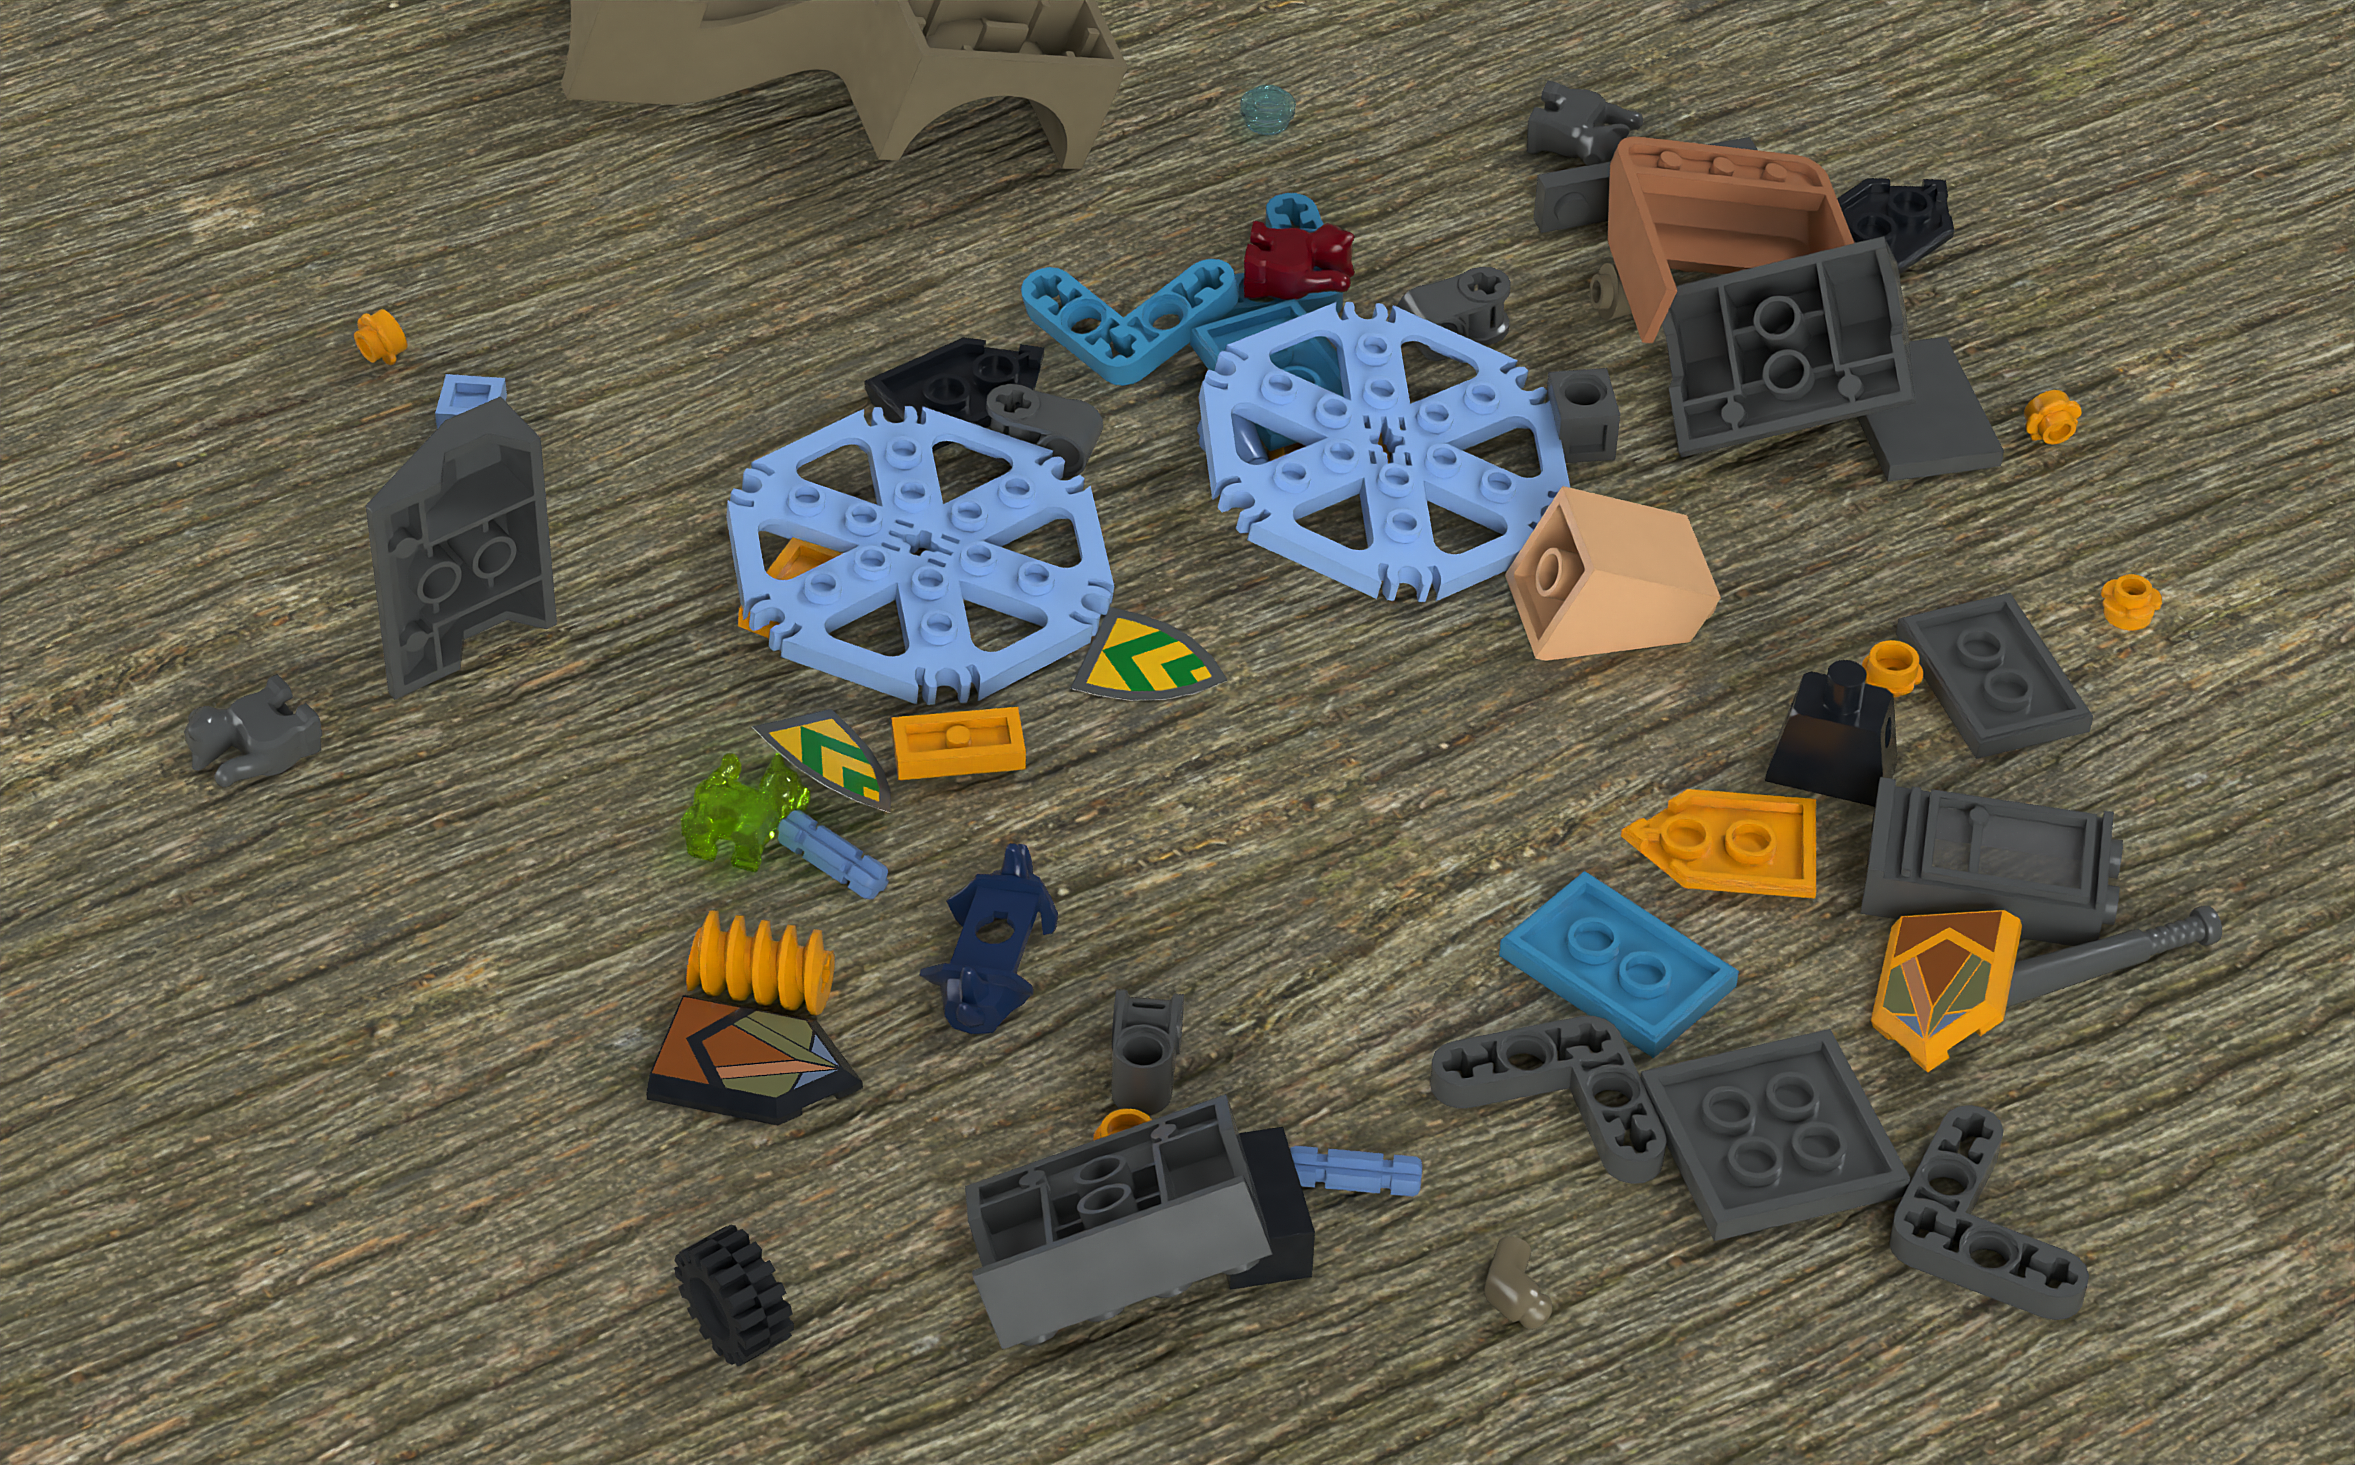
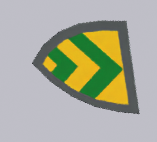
(1145, 661)
(830, 754)

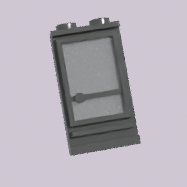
(1990, 855)

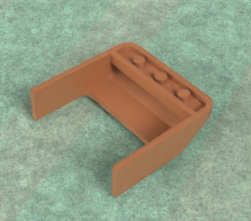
(1710, 214)

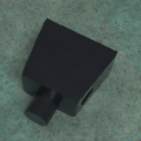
(1837, 736)

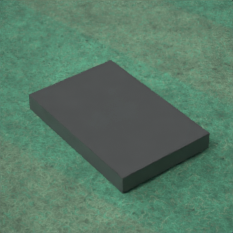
(1944, 427)
(1994, 675)

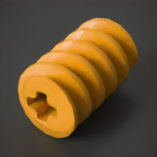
(761, 964)

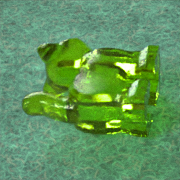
(741, 812)

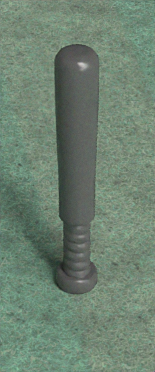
(2093, 959)

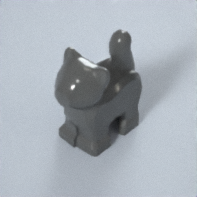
(1575, 124)
(259, 728)

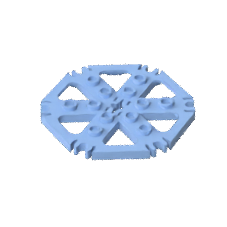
(1347, 461)
(930, 588)

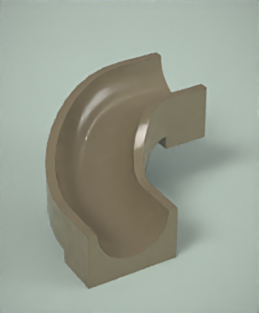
(895, 56)

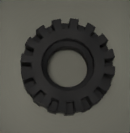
(734, 1295)

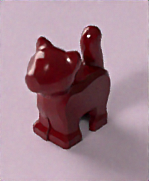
(1285, 259)

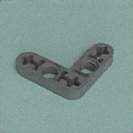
(1580, 1071)
(1951, 1219)

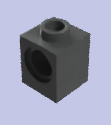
(1584, 414)

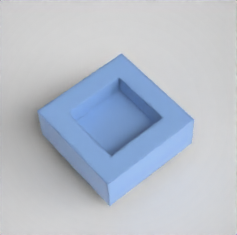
(465, 393)

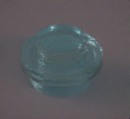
(1267, 109)

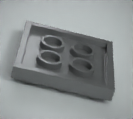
(1774, 1134)

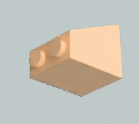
(1609, 578)

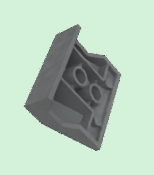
(1788, 347)
(460, 543)
(1115, 1223)

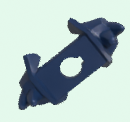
(982, 977)

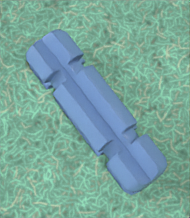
(832, 854)
(1358, 1170)

